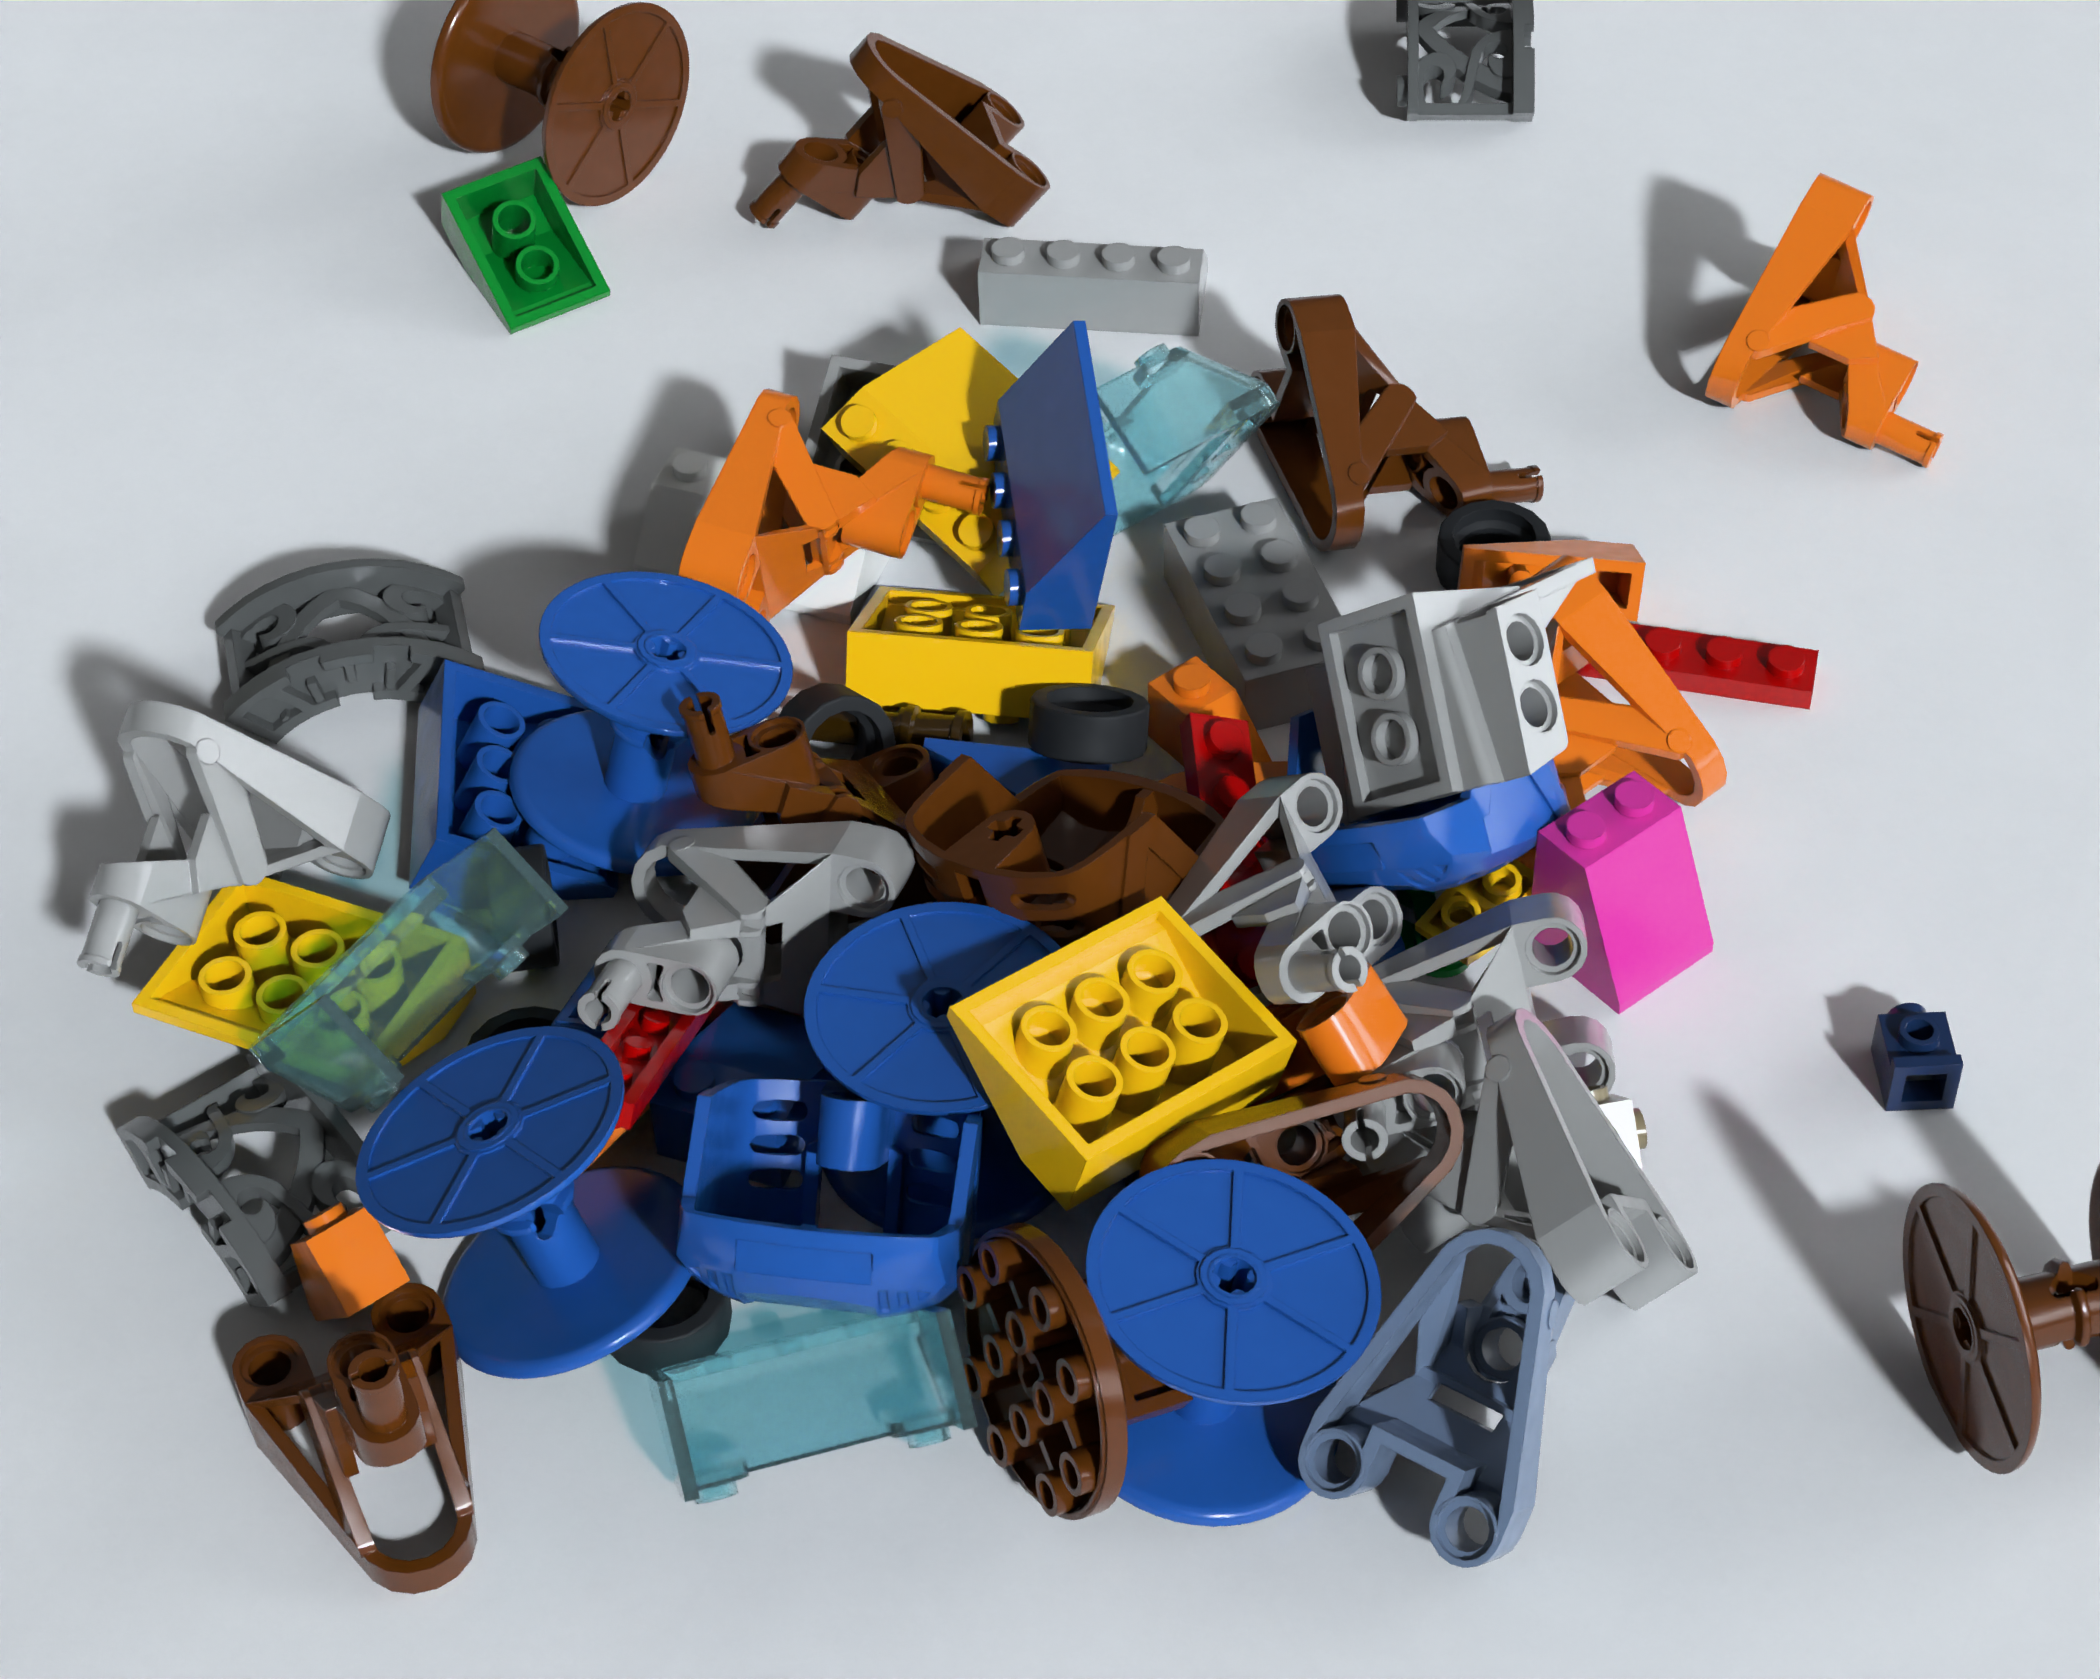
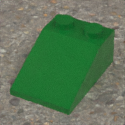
(521, 245)

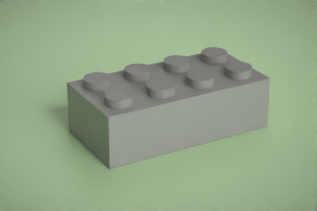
(1251, 603)

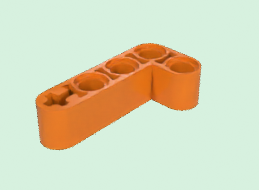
(1339, 1034)

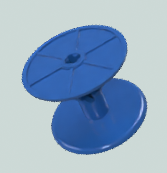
(631, 654)
(885, 1035)
(501, 1150)
(1247, 1303)

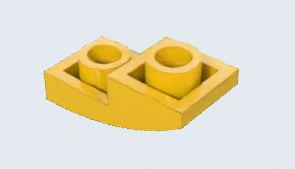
(1473, 898)

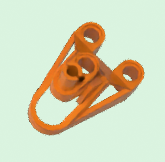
(1820, 298)
(828, 512)
(1618, 738)

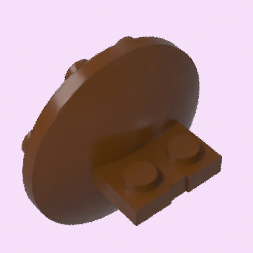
(1051, 1373)

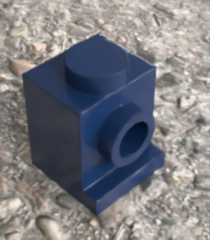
(1910, 1044)

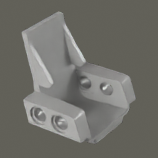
(1440, 692)

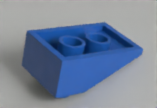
(735, 1046)

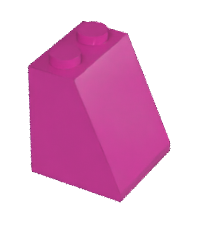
(1637, 887)

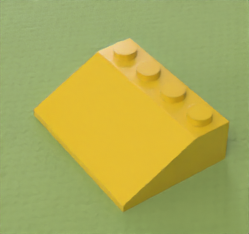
(938, 408)
(965, 653)
(256, 959)
(1117, 1048)

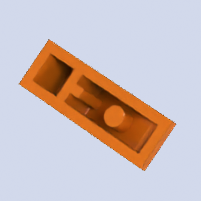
(1498, 564)

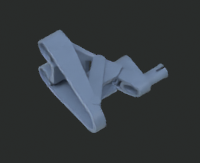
(1481, 1465)

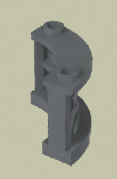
(1504, 79)
(308, 675)
(250, 1102)

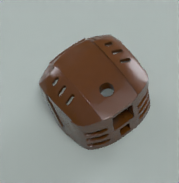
(1102, 831)

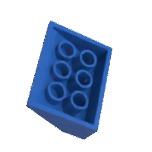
(1053, 487)
(462, 770)

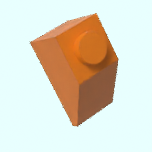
(1197, 690)
(345, 1262)

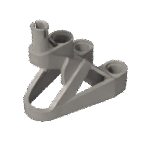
(236, 838)
(1313, 933)
(718, 940)
(1447, 1013)
(1552, 1171)

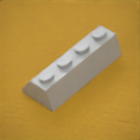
(1103, 284)

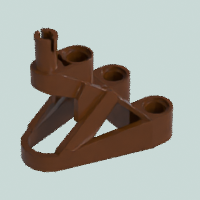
(917, 125)
(1364, 448)
(780, 776)
(1318, 1150)
(380, 1408)

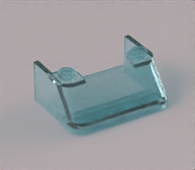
(1175, 426)
(408, 973)
(810, 1397)

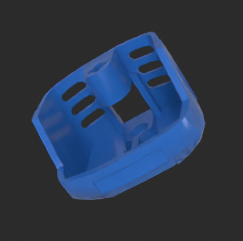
(1435, 841)
(769, 1239)

